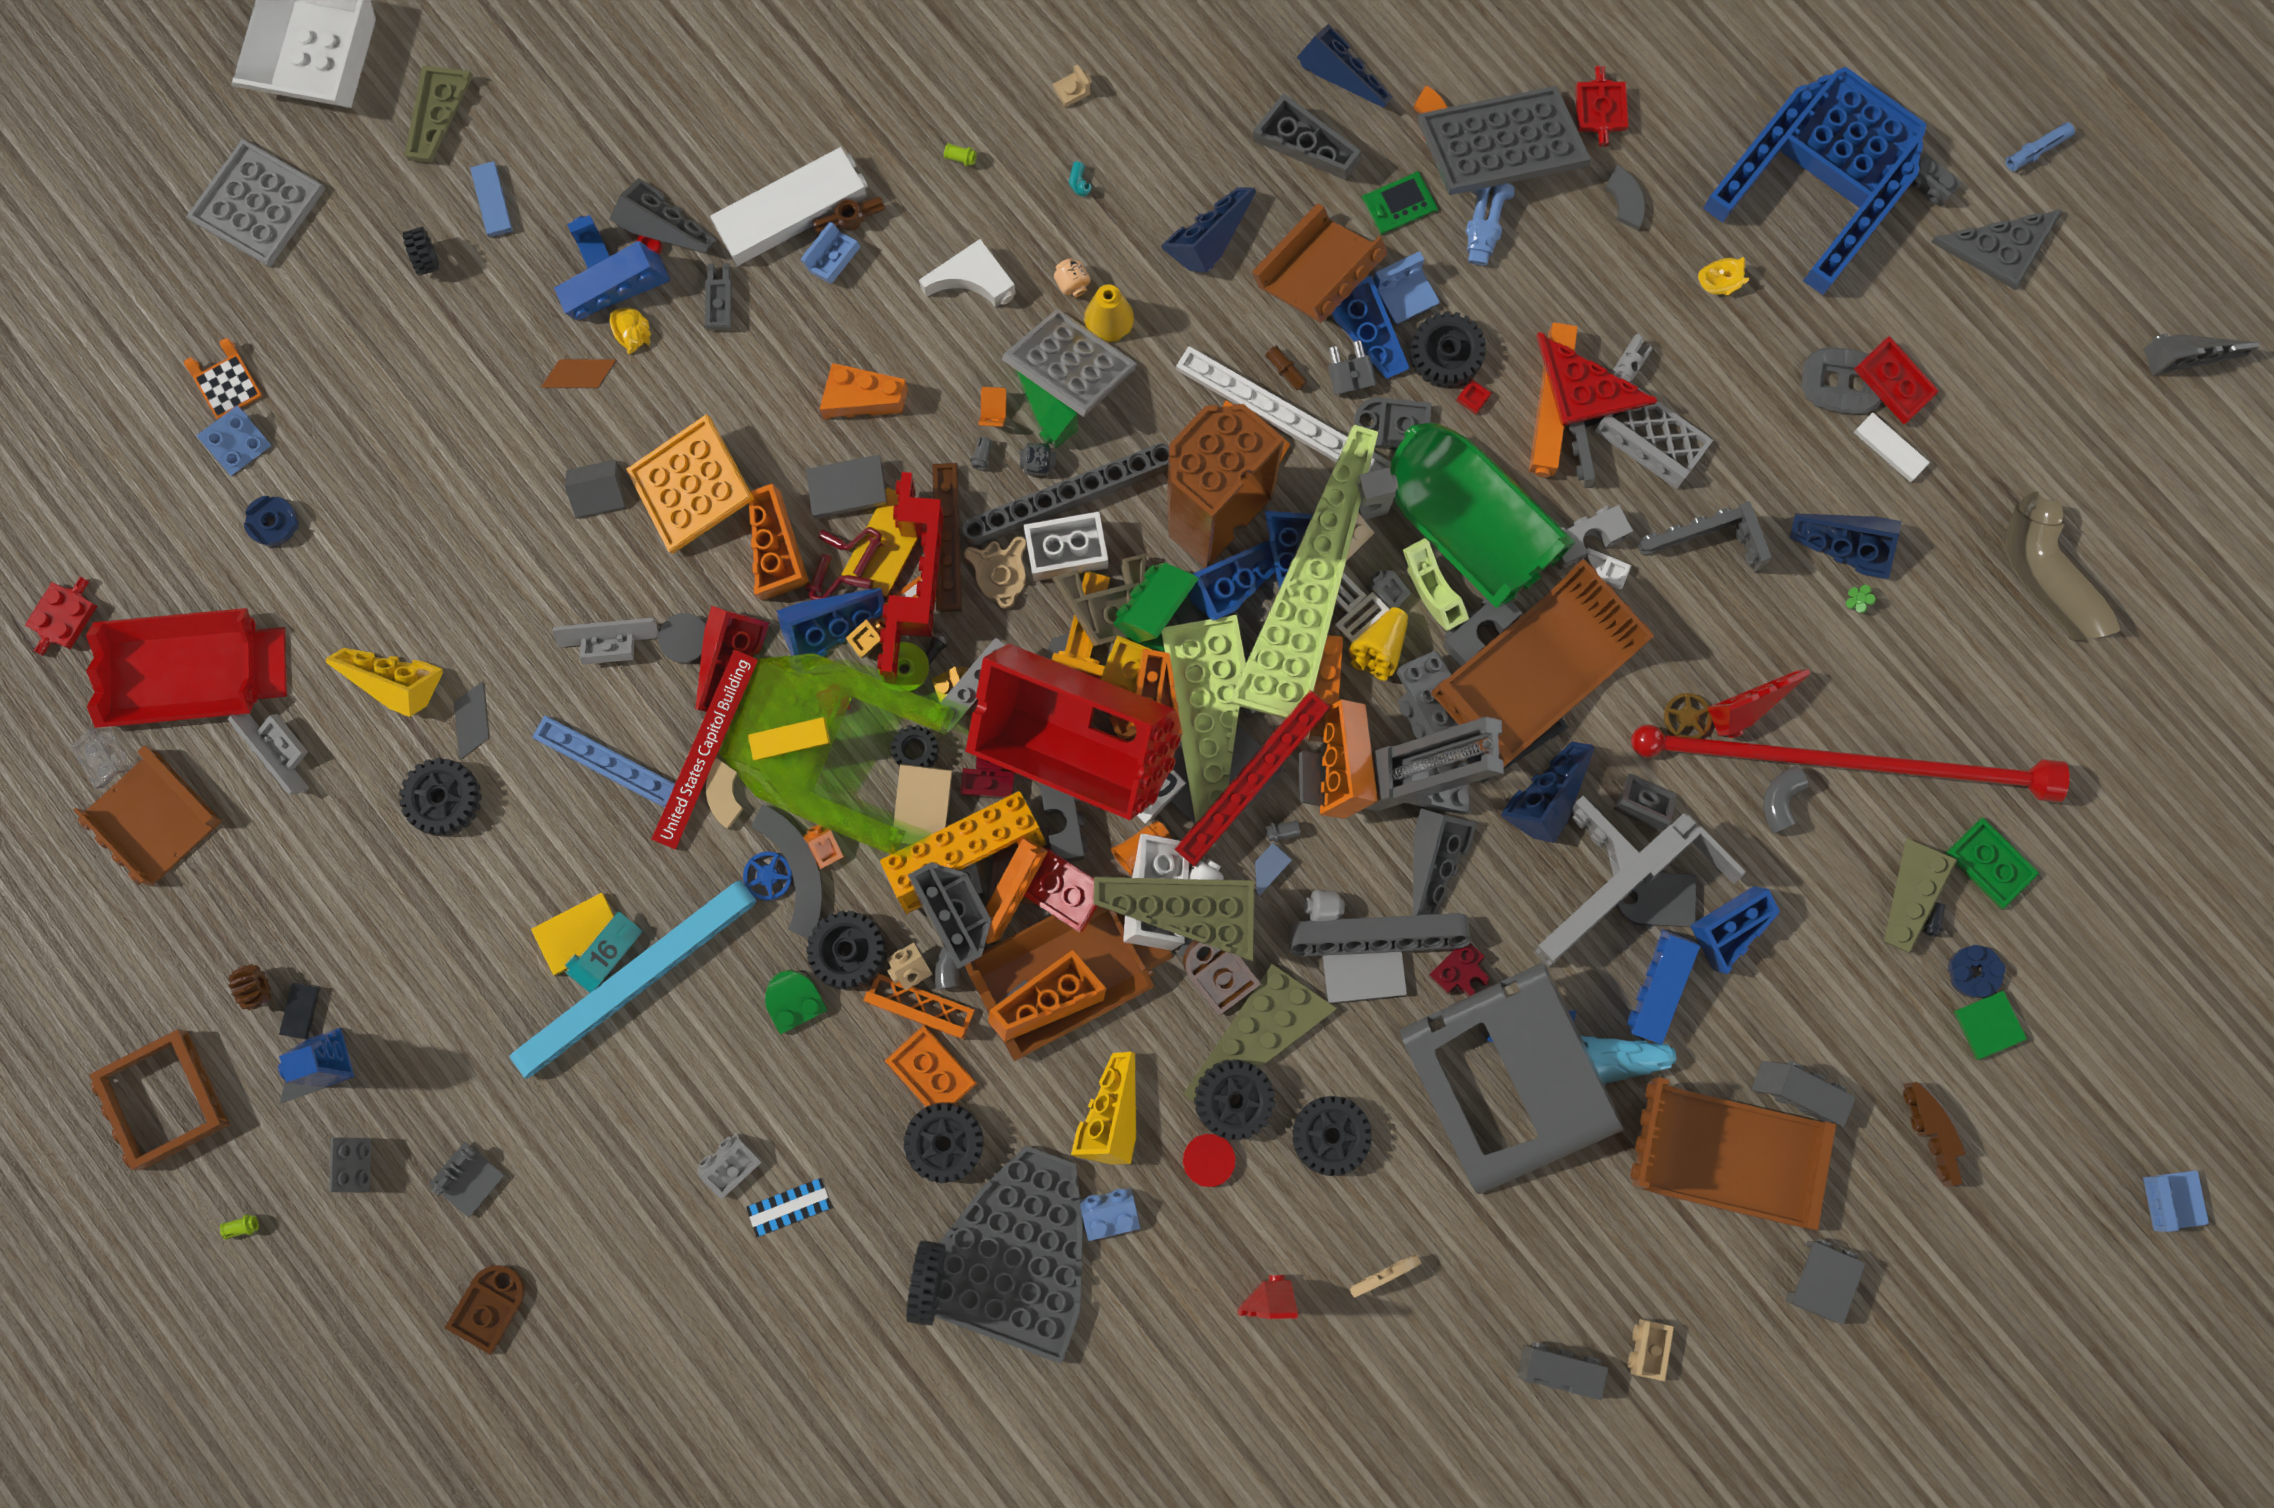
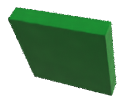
(1990, 1025)

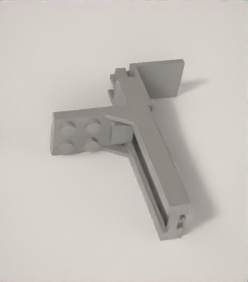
(1629, 870)

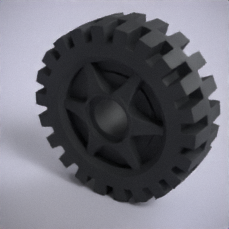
(1444, 367)
(426, 783)
(851, 970)
(1248, 1114)
(1353, 1132)
(938, 1163)
(925, 1283)

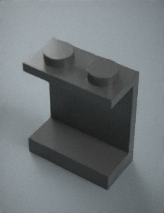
(1827, 1282)

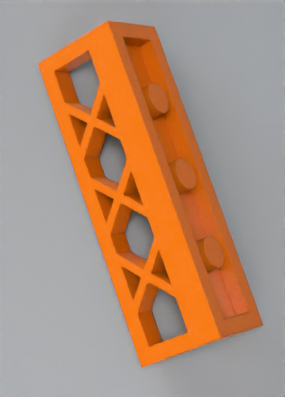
(1013, 887)
(916, 1015)

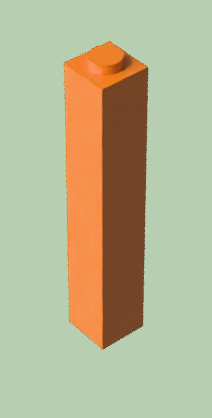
(1548, 426)

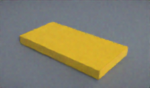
(890, 560)

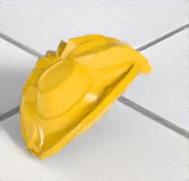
(1723, 276)
(630, 328)

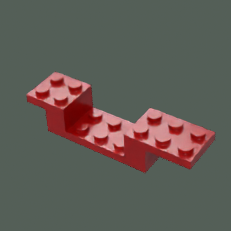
(912, 615)

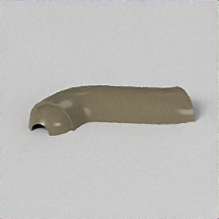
(2050, 575)

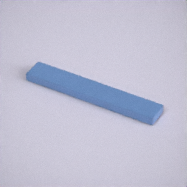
(603, 761)

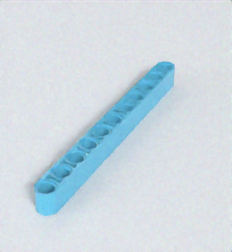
(632, 979)

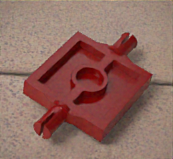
(1601, 106)
(61, 615)

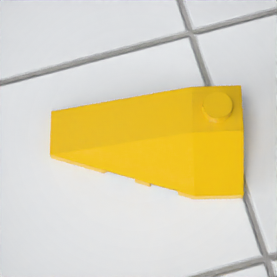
(393, 683)

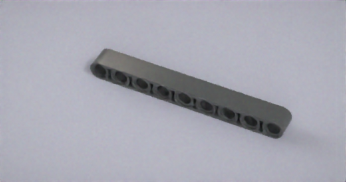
(1059, 503)

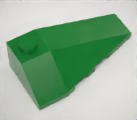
(1053, 417)

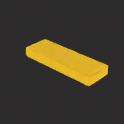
(789, 739)

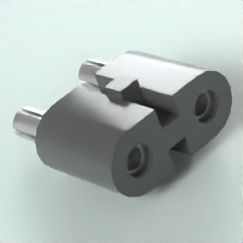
(1351, 374)

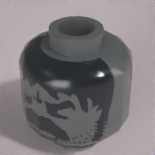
(1037, 459)

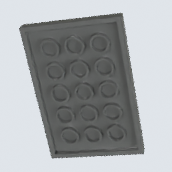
(1503, 140)

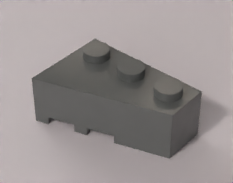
(1562, 1371)

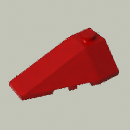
(1748, 707)

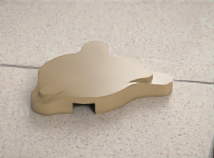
(999, 571)

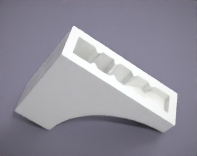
(974, 271)

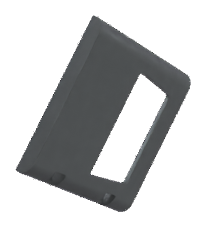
(1544, 1064)

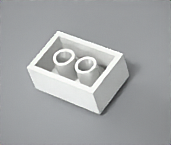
(1066, 546)

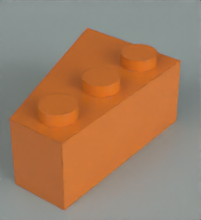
(861, 392)

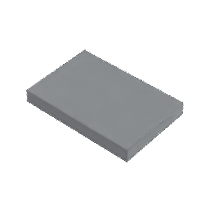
(1364, 976)

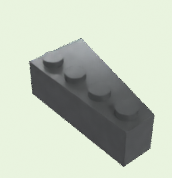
(1304, 137)

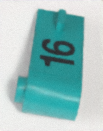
(603, 953)

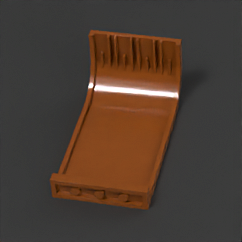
(1545, 661)
(1732, 1156)

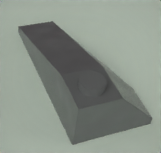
(646, 213)
(2182, 352)
(1437, 850)

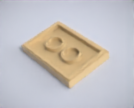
(922, 801)

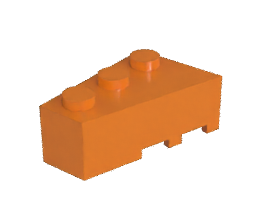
(1156, 680)

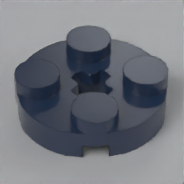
(285, 523)
(1991, 969)

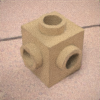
(908, 967)

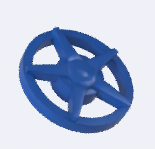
(767, 875)

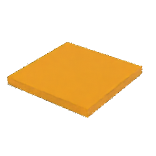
(689, 484)

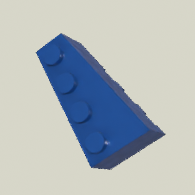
(1663, 986)

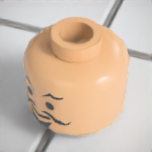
(1071, 277)

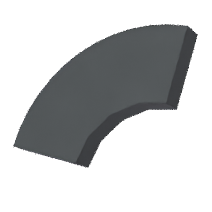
(1628, 198)

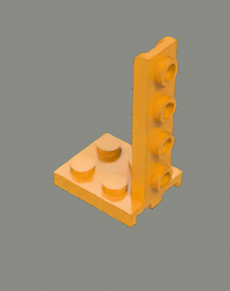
(1078, 644)

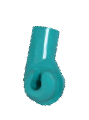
(1076, 181)

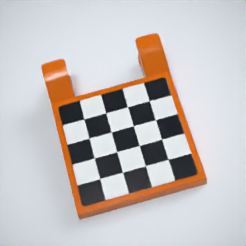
(226, 382)

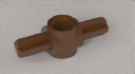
(861, 211)

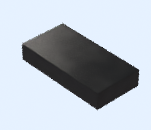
(299, 1011)

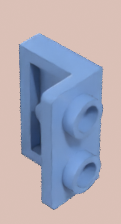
(829, 253)
(1109, 1214)

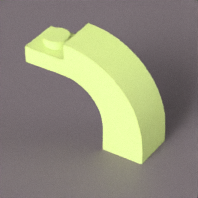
(1431, 586)

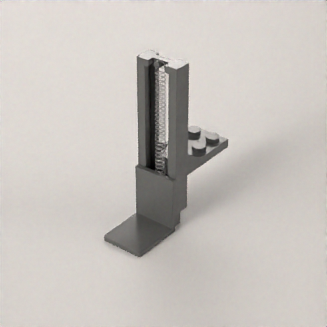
(1415, 772)

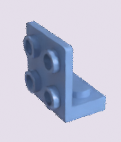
(1405, 288)
(2175, 1201)

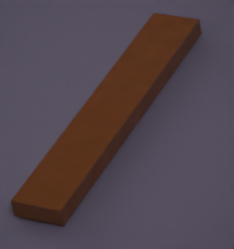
(949, 573)

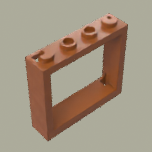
(199, 1083)

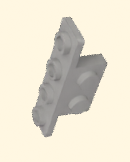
(606, 640)
(963, 695)
(275, 748)

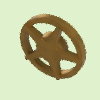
(1687, 716)

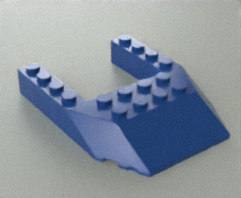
(1847, 139)

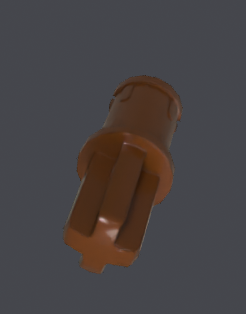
(1286, 368)

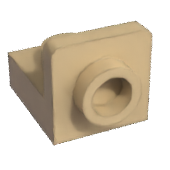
(1073, 87)

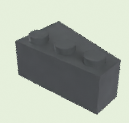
(1804, 1091)

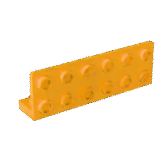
(962, 844)

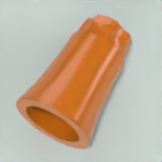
(1126, 851)

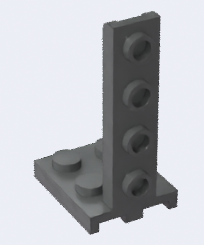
(1747, 532)

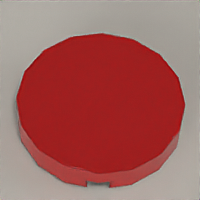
(1209, 1160)

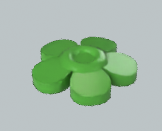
(1860, 598)

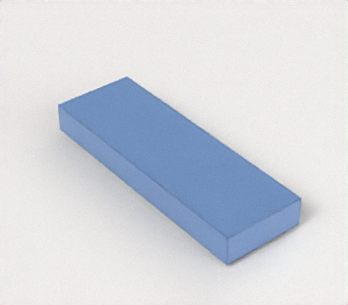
(491, 199)

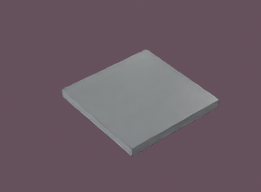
(256, 202)
(1069, 362)

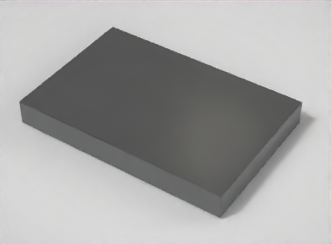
(846, 486)

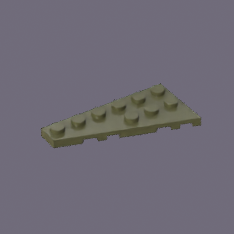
(1267, 1023)

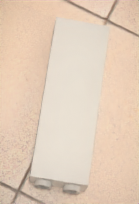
(788, 205)

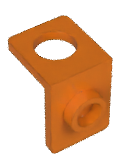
(993, 406)

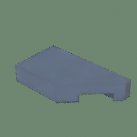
(1269, 867)

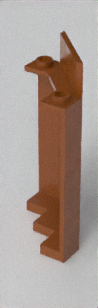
(1118, 965)

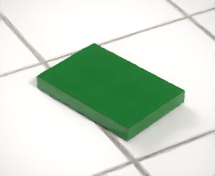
(1992, 863)

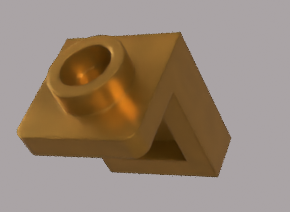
(946, 681)

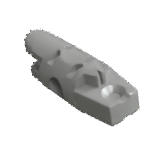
(1632, 359)

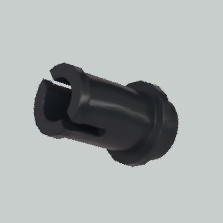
(1935, 921)

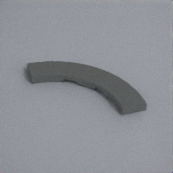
(803, 867)

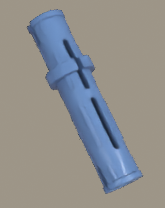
(2031, 151)

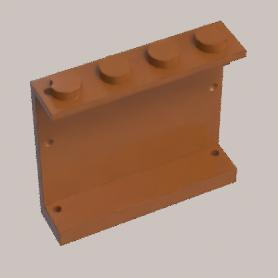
(1318, 264)
(149, 818)

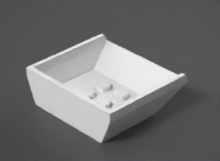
(306, 49)

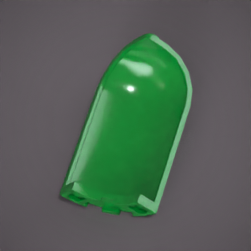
(1474, 512)

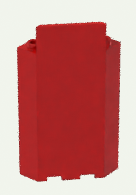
(183, 667)

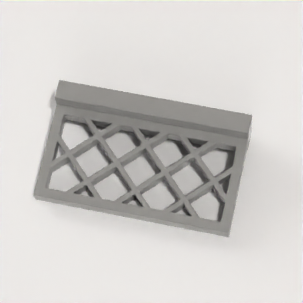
(1644, 448)

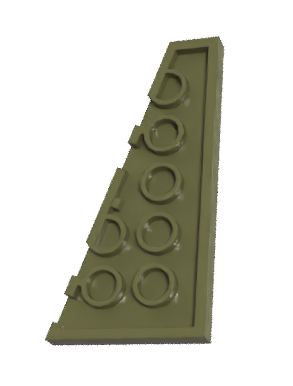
(1198, 909)

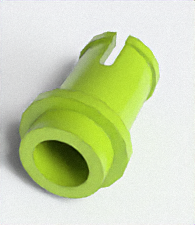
(960, 154)
(238, 1227)

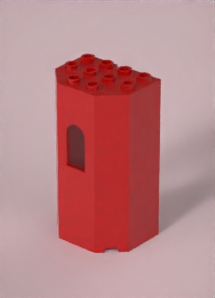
(1038, 724)

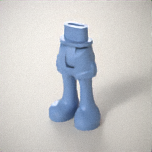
(1485, 233)

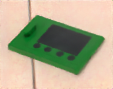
(1399, 203)

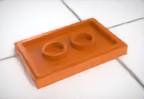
(930, 1069)

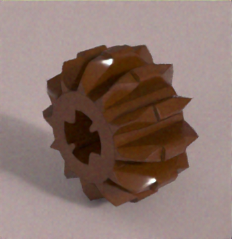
(249, 987)

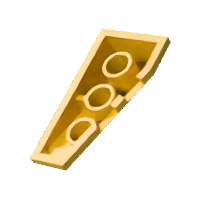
(1111, 1124)

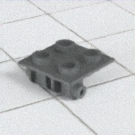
(350, 1164)
(466, 1179)

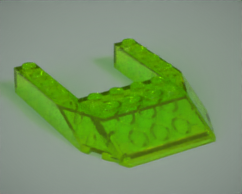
(804, 689)

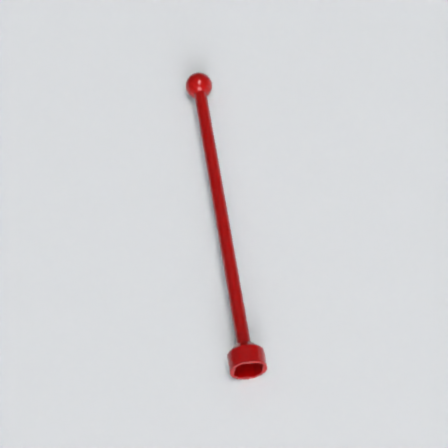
(2046, 779)

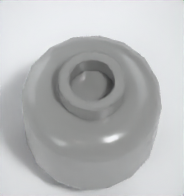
(1324, 906)

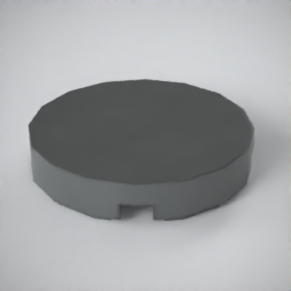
(682, 638)

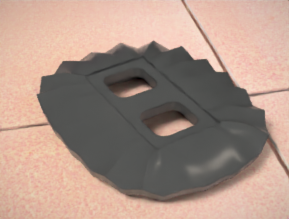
(1839, 398)

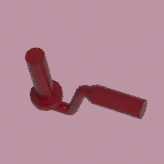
(869, 552)
(814, 588)

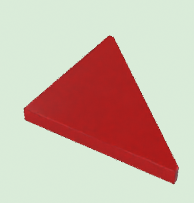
(1585, 388)

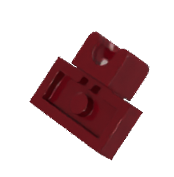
(987, 781)
(1460, 970)

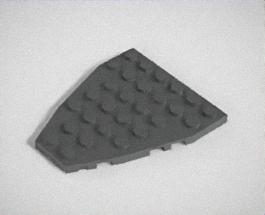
(1018, 1257)

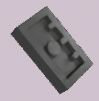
(1935, 181)

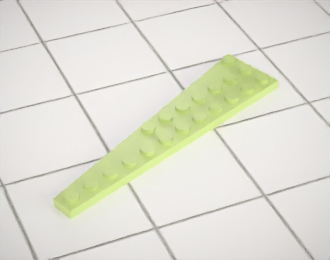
(1296, 629)

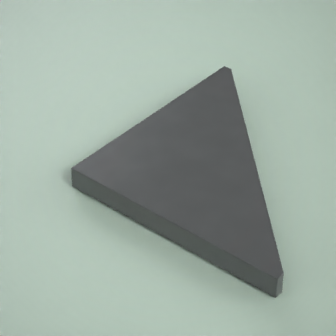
(2003, 247)

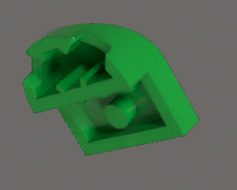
(792, 999)

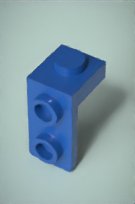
(588, 240)

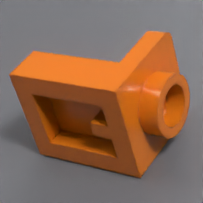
(822, 845)

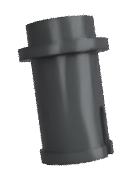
(982, 452)
(1282, 831)

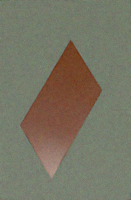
(578, 373)

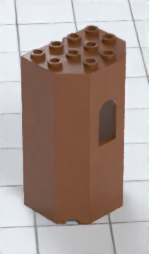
(1219, 478)

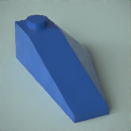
(1366, 320)
(1231, 581)
(824, 622)

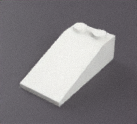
(1155, 860)

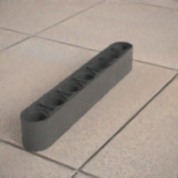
(1379, 934)

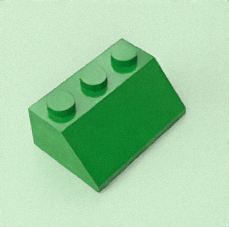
(1154, 602)

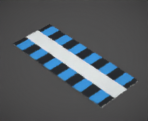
(788, 1207)

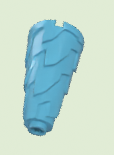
(1627, 1059)

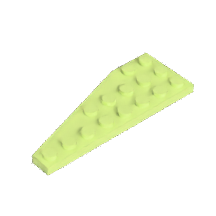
(1206, 669)

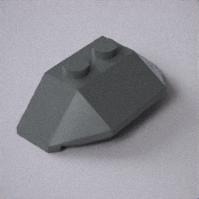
(952, 910)

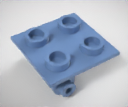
(234, 440)

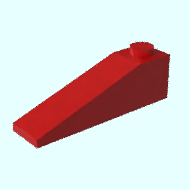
(722, 634)
(1271, 1300)

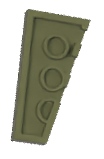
(434, 108)
(1917, 889)

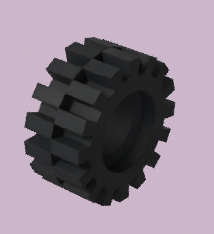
(420, 251)
(915, 733)

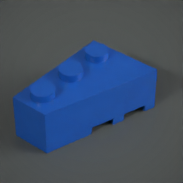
(1734, 926)

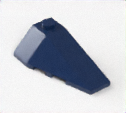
(1329, 59)
(1207, 239)
(1859, 541)
(1548, 801)

